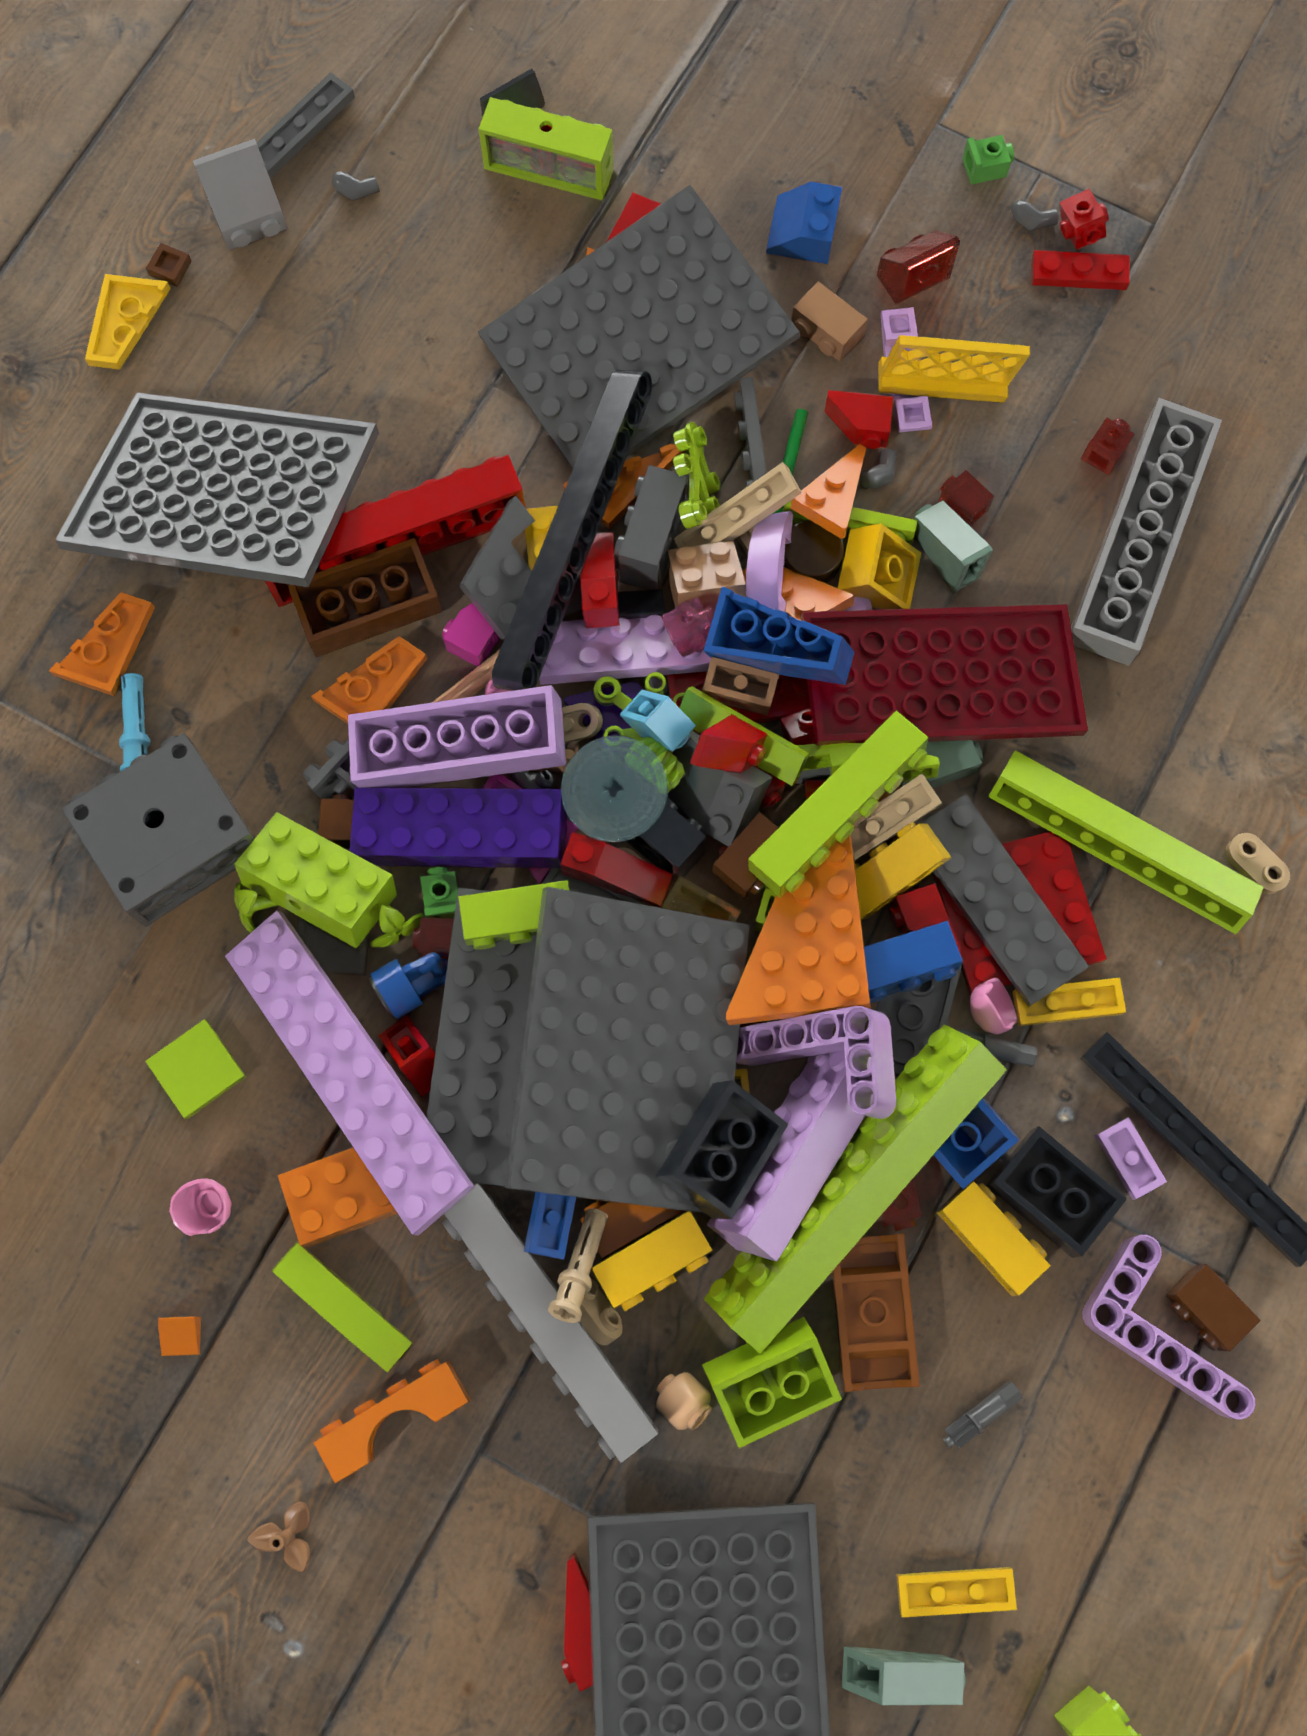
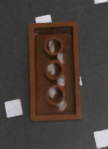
(365, 598)

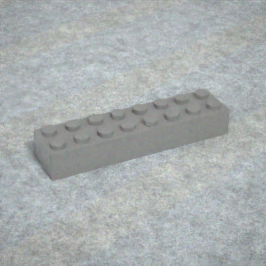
(1144, 532)
(567, 1346)

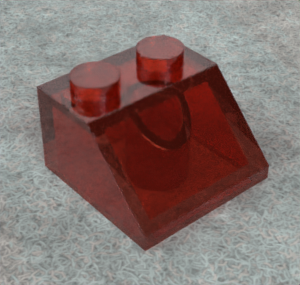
(918, 265)

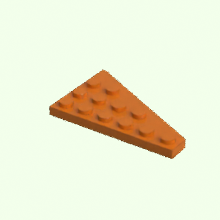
(808, 949)

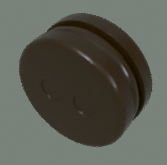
(813, 551)

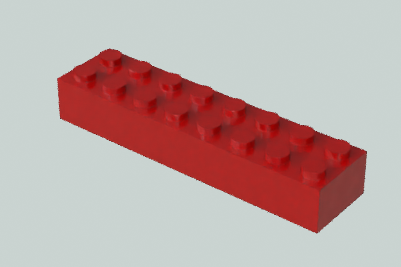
(434, 514)

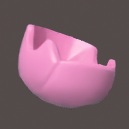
(992, 1007)
(200, 1207)

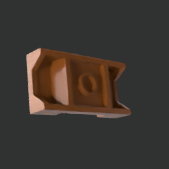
(875, 1316)

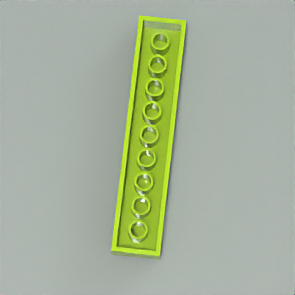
(877, 1164)

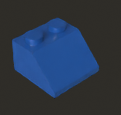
(805, 222)
(976, 1144)

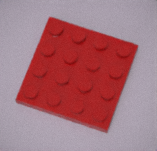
(1053, 874)

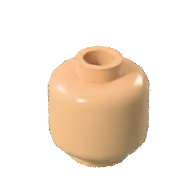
(683, 1401)

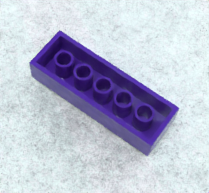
(459, 827)

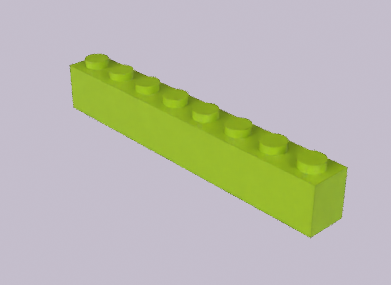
(1126, 842)

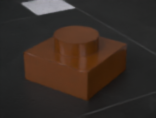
(168, 264)

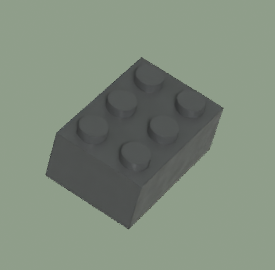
(650, 528)

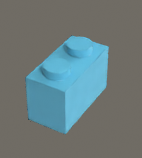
(659, 719)

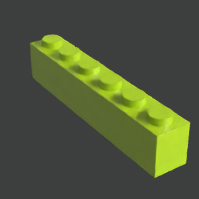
(838, 804)

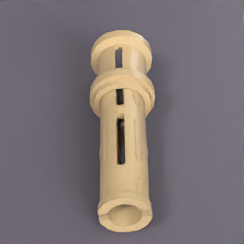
(575, 1279)

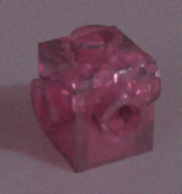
(689, 626)

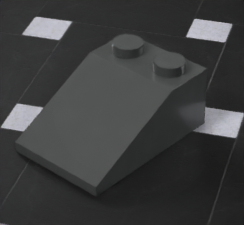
(718, 798)

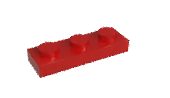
(1080, 270)

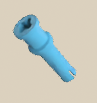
(133, 740)

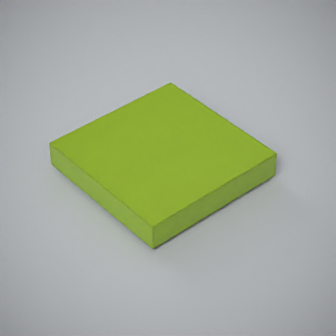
(195, 1069)

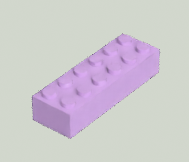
(457, 739)
(800, 1162)

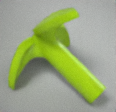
(247, 903)
(393, 925)

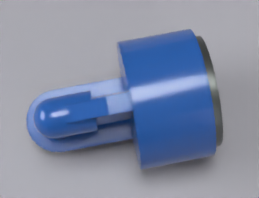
(403, 987)

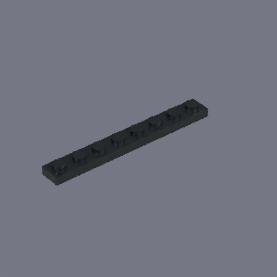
(1199, 1147)

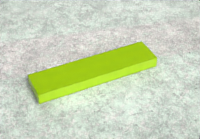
(781, 756)

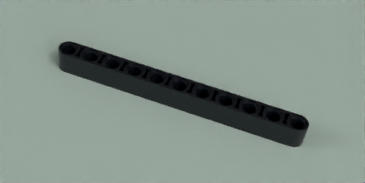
(572, 531)

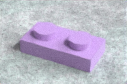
(1130, 1158)

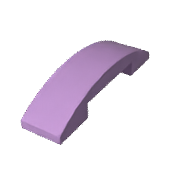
(909, 411)
(766, 560)

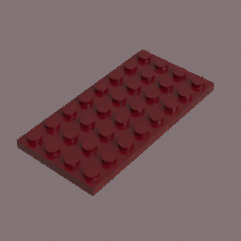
(952, 674)

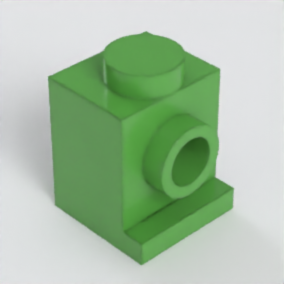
(987, 159)
(443, 905)

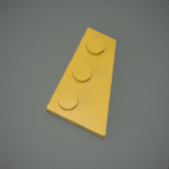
(121, 318)

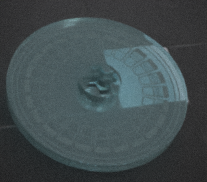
(596, 768)

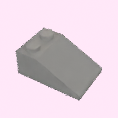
(240, 194)

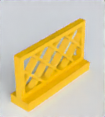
(947, 379)

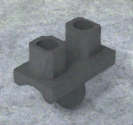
(334, 775)

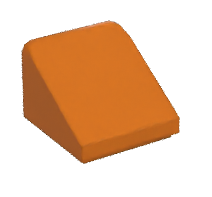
(180, 1335)

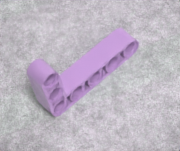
(818, 1039)
(1154, 1340)

